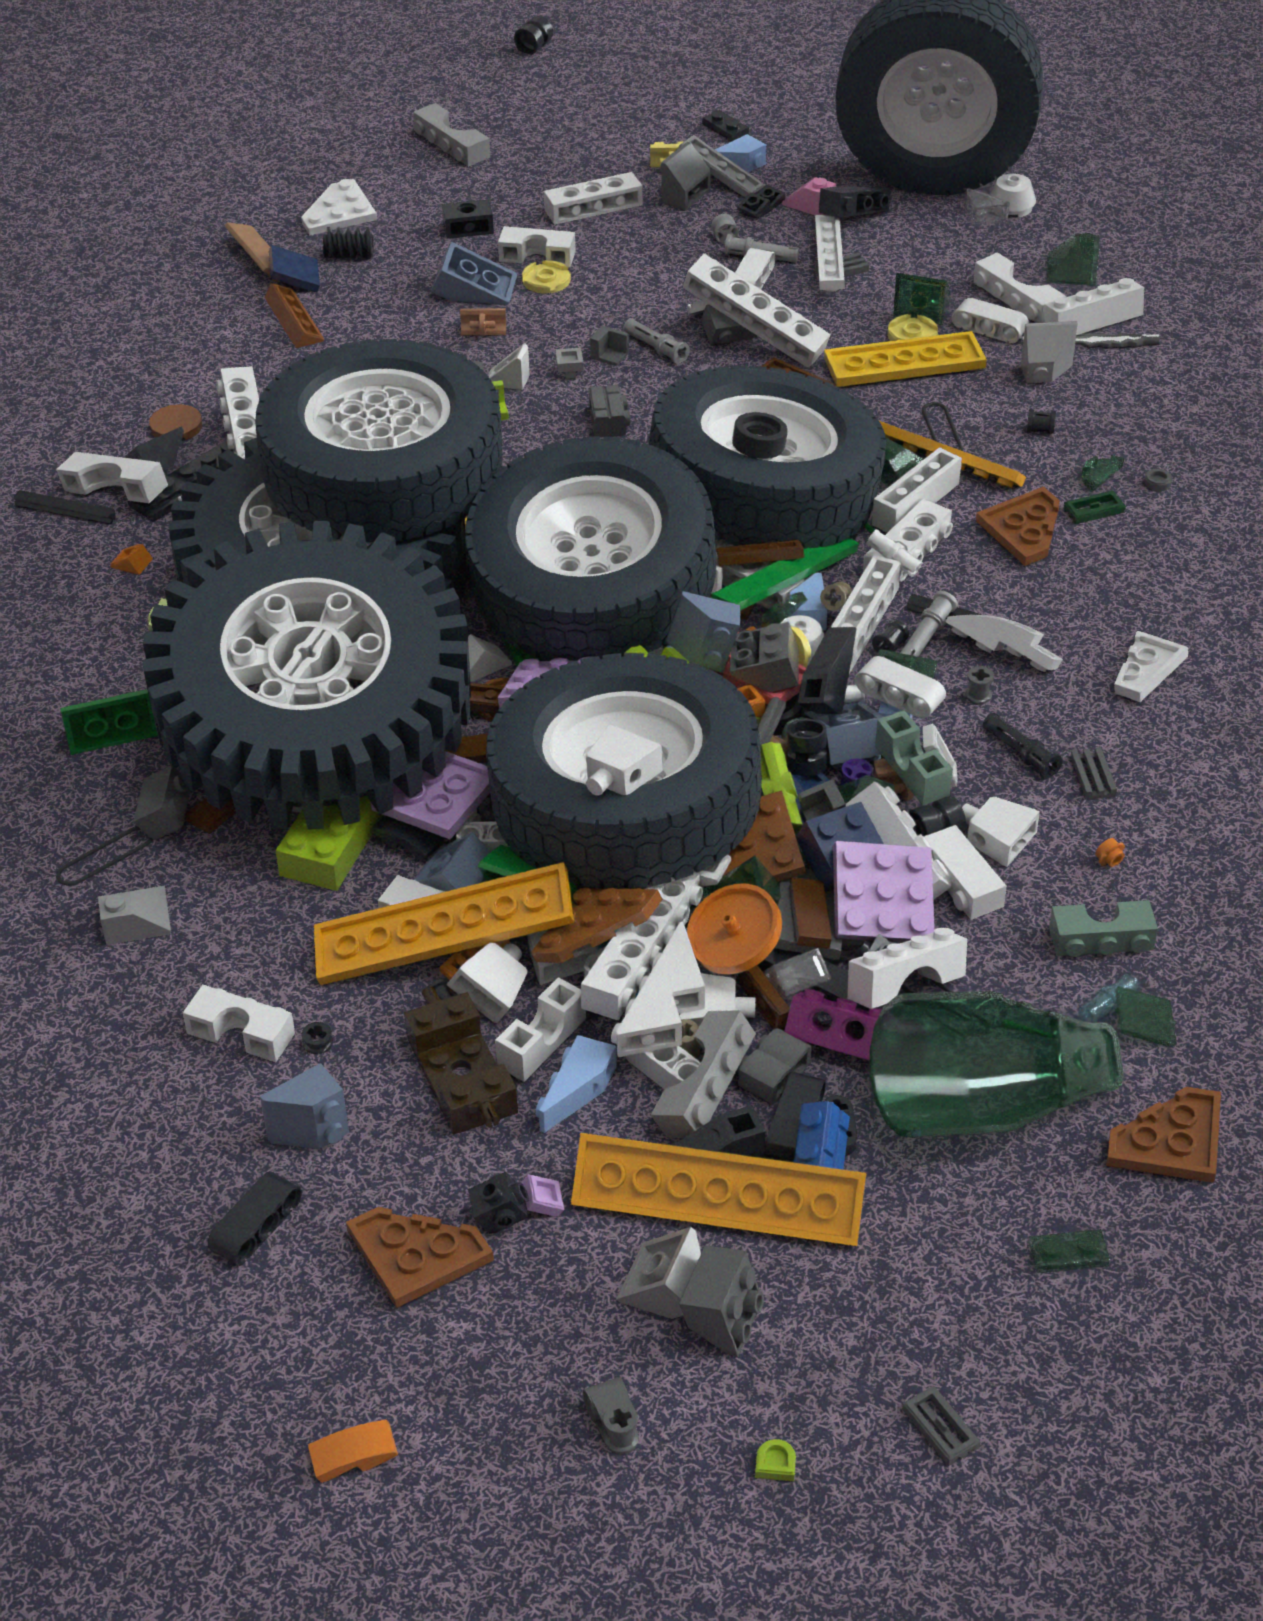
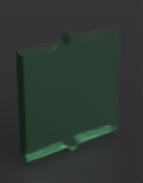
(1145, 1016)

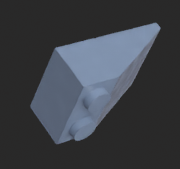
(472, 278)
(850, 733)

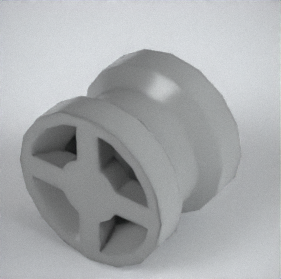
(721, 233)

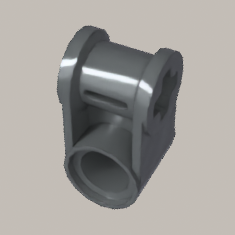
(613, 1415)

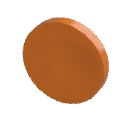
(734, 928)

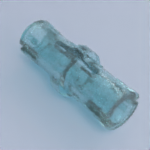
(1106, 999)

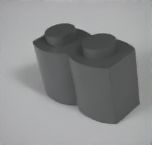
(771, 1063)

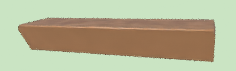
(252, 244)

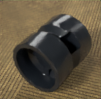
(533, 35)
(806, 747)
(938, 816)

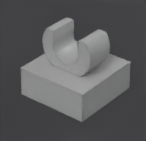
(569, 361)

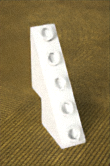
(669, 990)

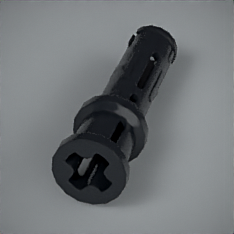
(1030, 751)

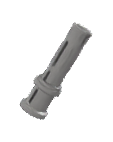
(741, 246)
(663, 344)
(932, 620)

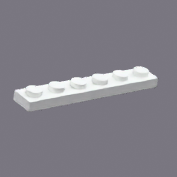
(829, 253)

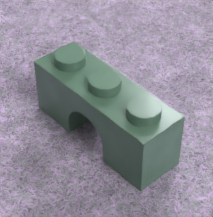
(924, 773)
(1079, 934)

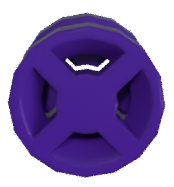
(855, 769)

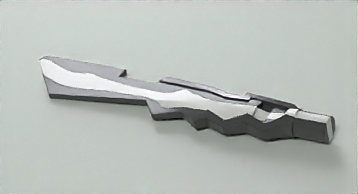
(1115, 340)

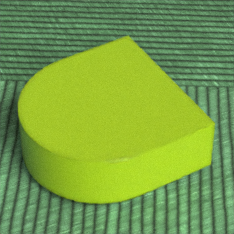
(775, 1461)

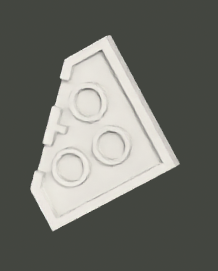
(339, 206)

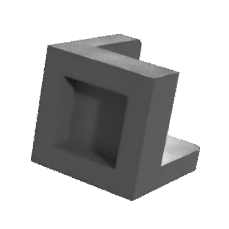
(609, 345)
(820, 800)

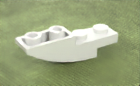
(995, 632)

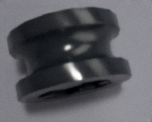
(320, 1046)

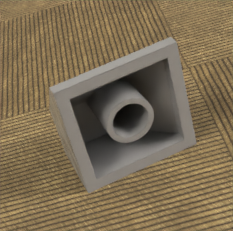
(1047, 350)
(134, 915)
(662, 1273)

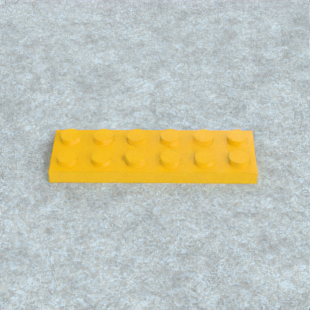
(904, 358)

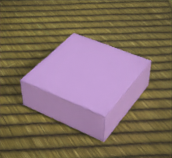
(543, 1195)

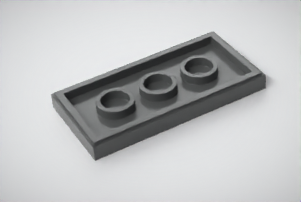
(787, 939)

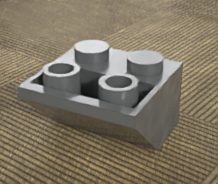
(684, 177)
(766, 657)
(722, 1298)

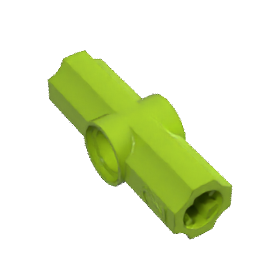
(777, 778)

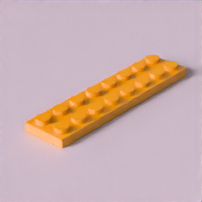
(443, 923)
(719, 1189)

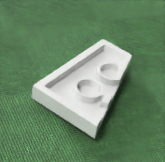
(1148, 665)

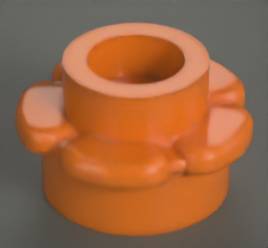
(1110, 852)

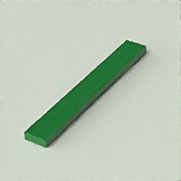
(783, 574)

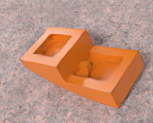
(353, 1447)

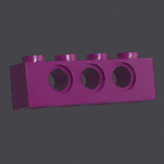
(805, 1025)

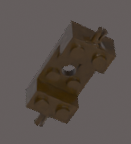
(449, 1037)

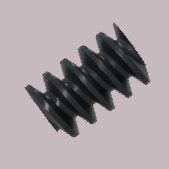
(348, 242)

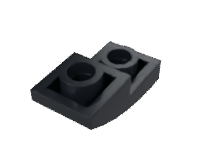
(761, 203)
(414, 839)

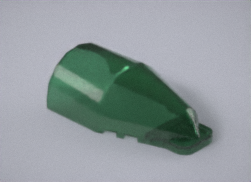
(983, 1063)

